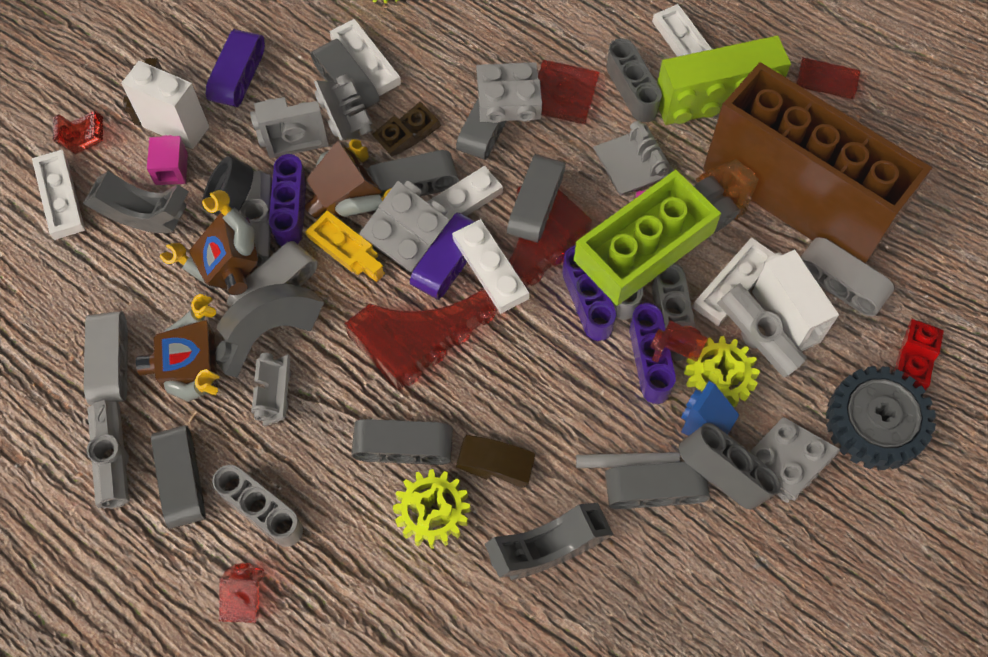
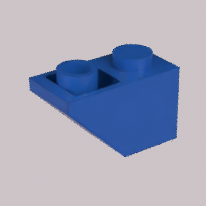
(708, 407)

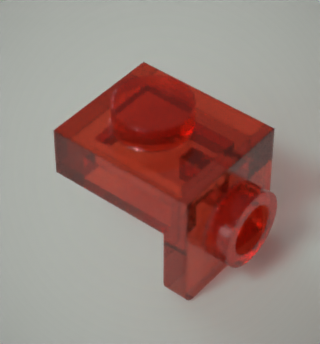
(80, 133)
(680, 339)
(240, 593)

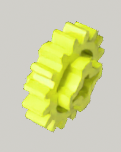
(733, 365)
(444, 515)

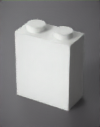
(165, 103)
(796, 298)

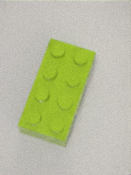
(702, 81)
(646, 237)

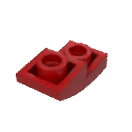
(919, 351)

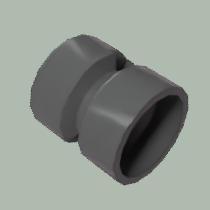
(713, 192)

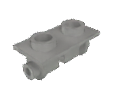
(271, 403)

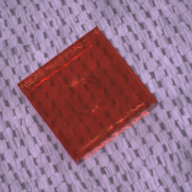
(567, 91)

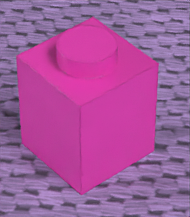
(167, 160)

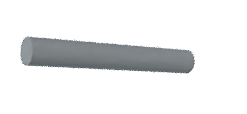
(626, 459)

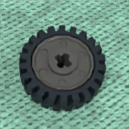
(880, 418)

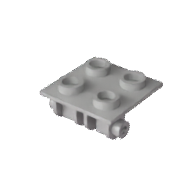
(341, 122)
(633, 159)
(794, 456)

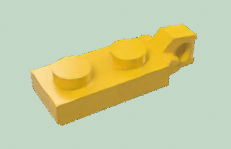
(345, 246)

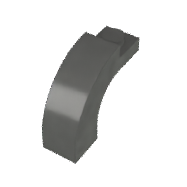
(135, 206)
(259, 312)
(550, 544)

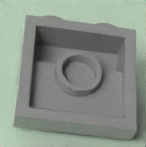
(508, 92)
(288, 128)
(405, 225)

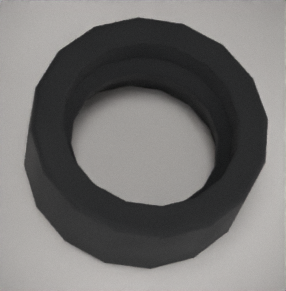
(233, 178)

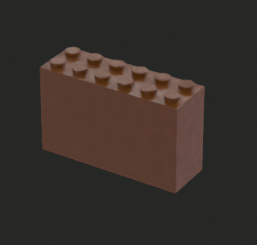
(815, 163)

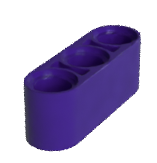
(235, 68)
(285, 188)
(441, 261)
(588, 306)
(647, 369)

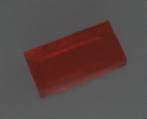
(828, 78)

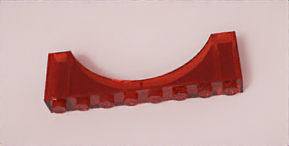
(411, 341)

